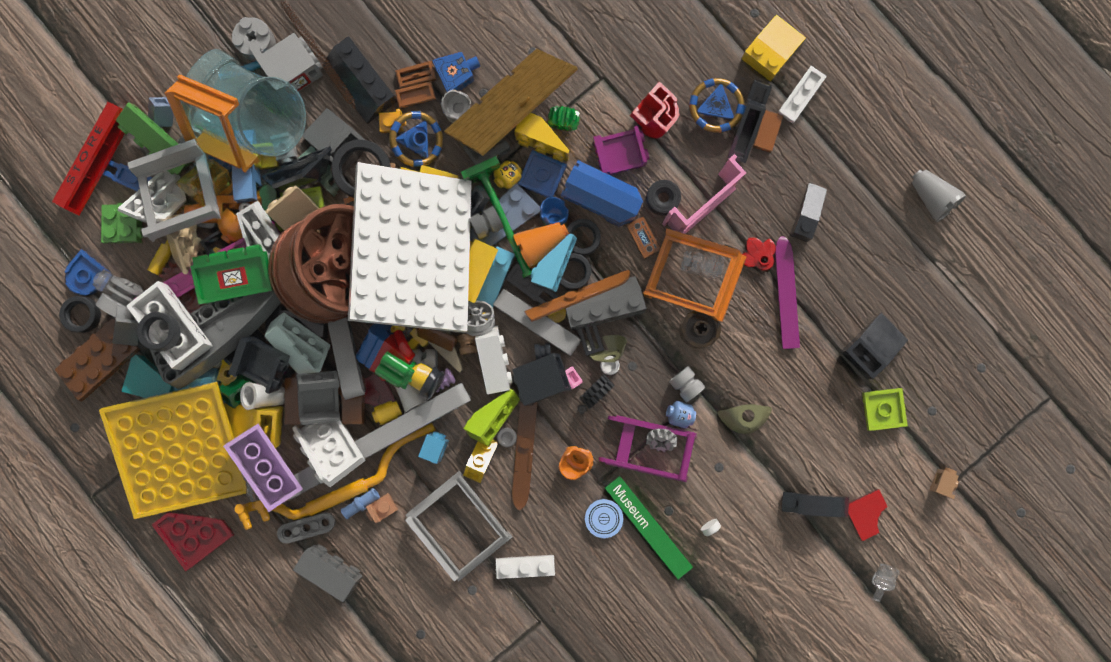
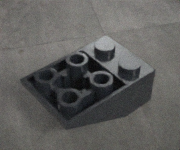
(874, 347)

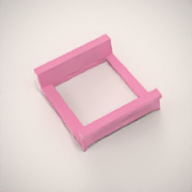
(731, 175)

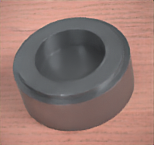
(507, 437)

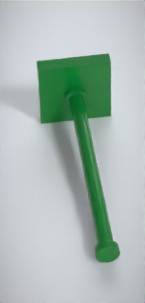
(481, 173)

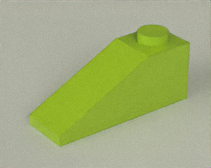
(490, 418)

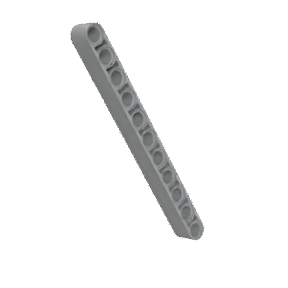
(397, 429)

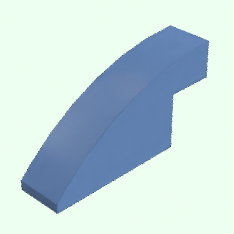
(245, 183)

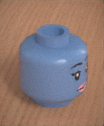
(681, 414)

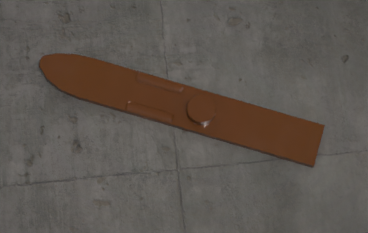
(524, 455)

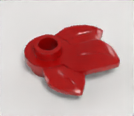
(758, 251)

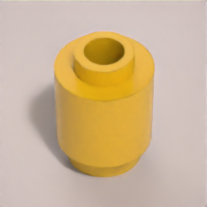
(386, 412)

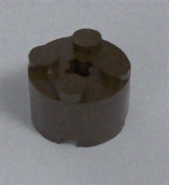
(690, 334)

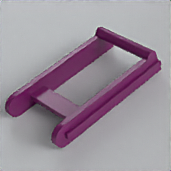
(625, 446)

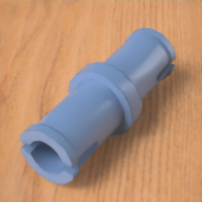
(360, 503)

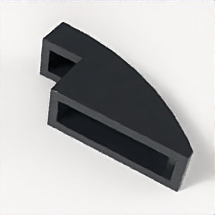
(750, 121)

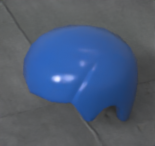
(553, 211)

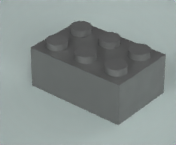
(328, 572)

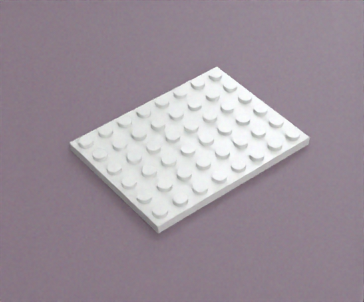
(410, 249)

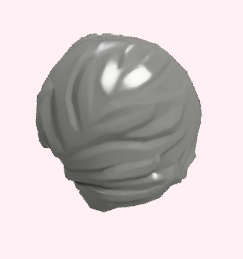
(455, 104)

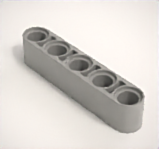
(543, 327)
(346, 362)

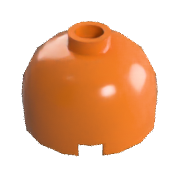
(229, 226)

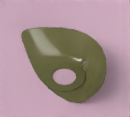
(613, 343)
(733, 418)

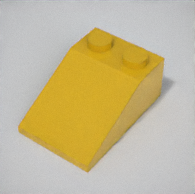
(773, 48)

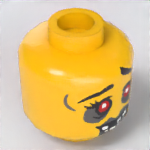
(507, 174)

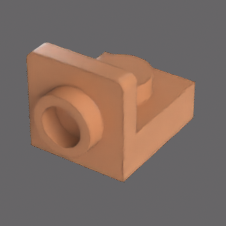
(381, 508)

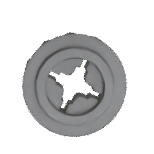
(661, 435)

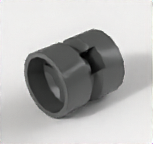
(485, 223)

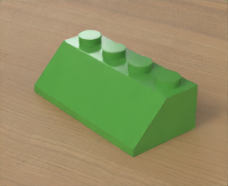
(146, 132)

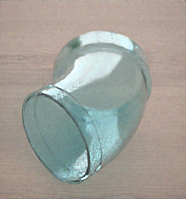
(268, 112)

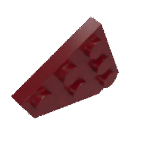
(192, 536)

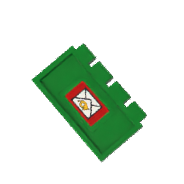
(232, 275)

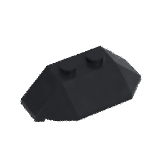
(300, 171)

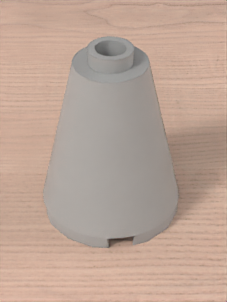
(937, 194)

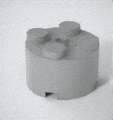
(247, 31)

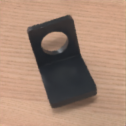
(210, 240)

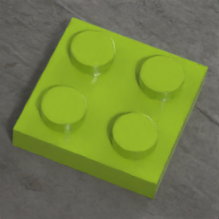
(884, 409)

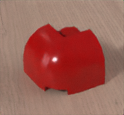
(656, 111)

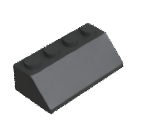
(608, 306)

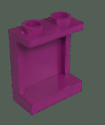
(621, 151)

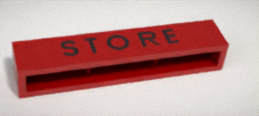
(91, 161)

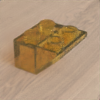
(191, 183)

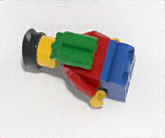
(391, 359)

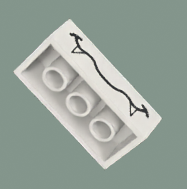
(192, 340)

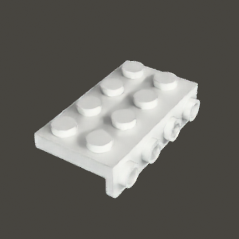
(329, 450)

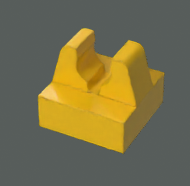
(416, 341)

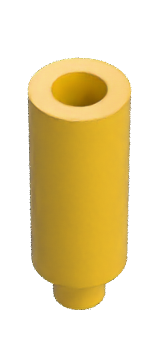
(160, 259)

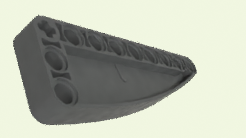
(224, 327)

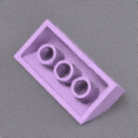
(263, 467)

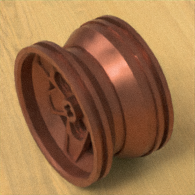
(293, 280)

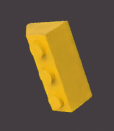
(480, 261)

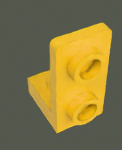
(479, 460)

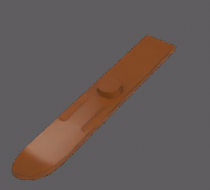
(577, 296)

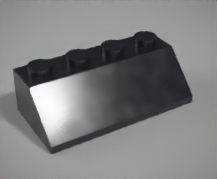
(361, 79)

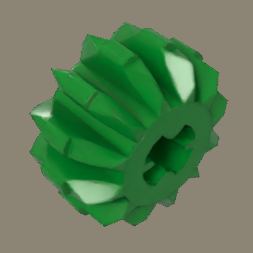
(563, 118)

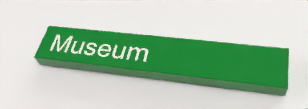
(648, 527)

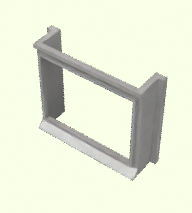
(164, 161)
(433, 546)

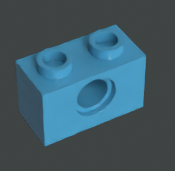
(434, 447)

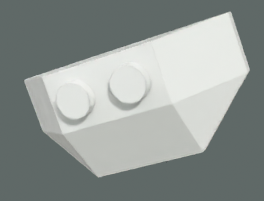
(165, 198)

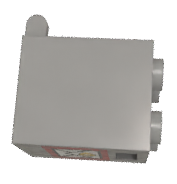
(290, 61)

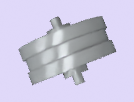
(477, 324)

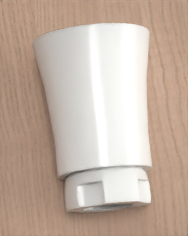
(254, 396)
(410, 398)

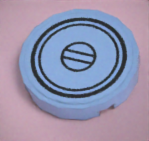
(604, 518)

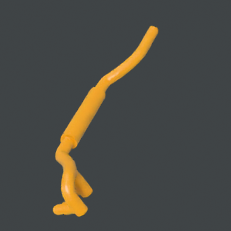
(336, 496)

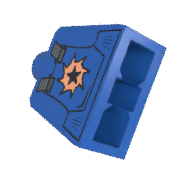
(455, 70)

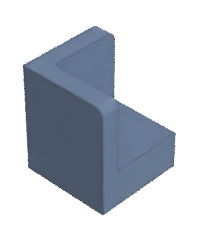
(160, 111)

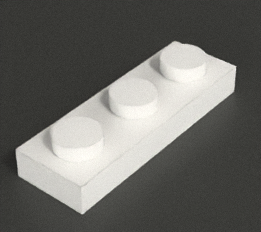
(802, 94)
(525, 566)

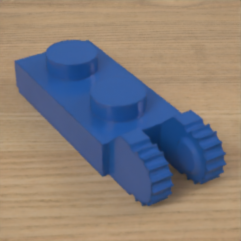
(124, 176)

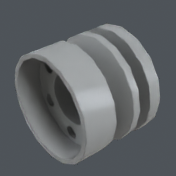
(122, 295)

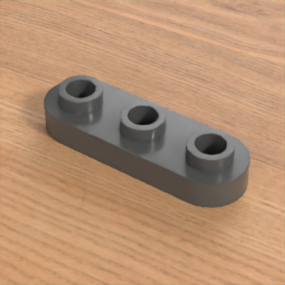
(299, 532)

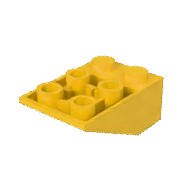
(536, 133)
(267, 417)

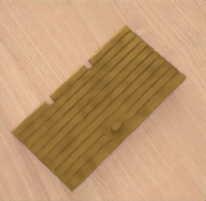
(510, 101)

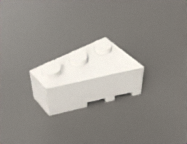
(493, 361)

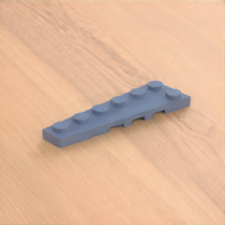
(518, 210)

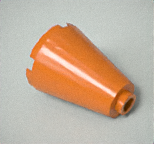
(539, 242)

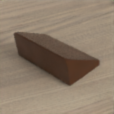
(438, 338)

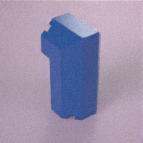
(602, 194)

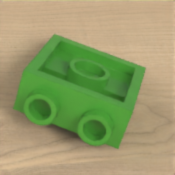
(119, 227)

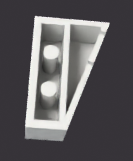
(257, 227)

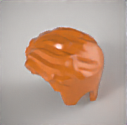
(575, 462)

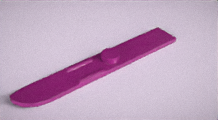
(787, 294)

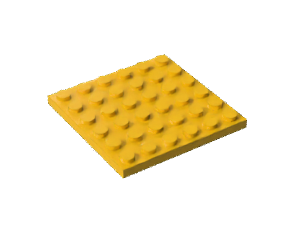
(173, 450)

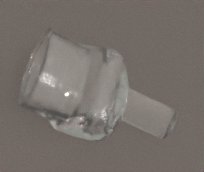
(884, 580)

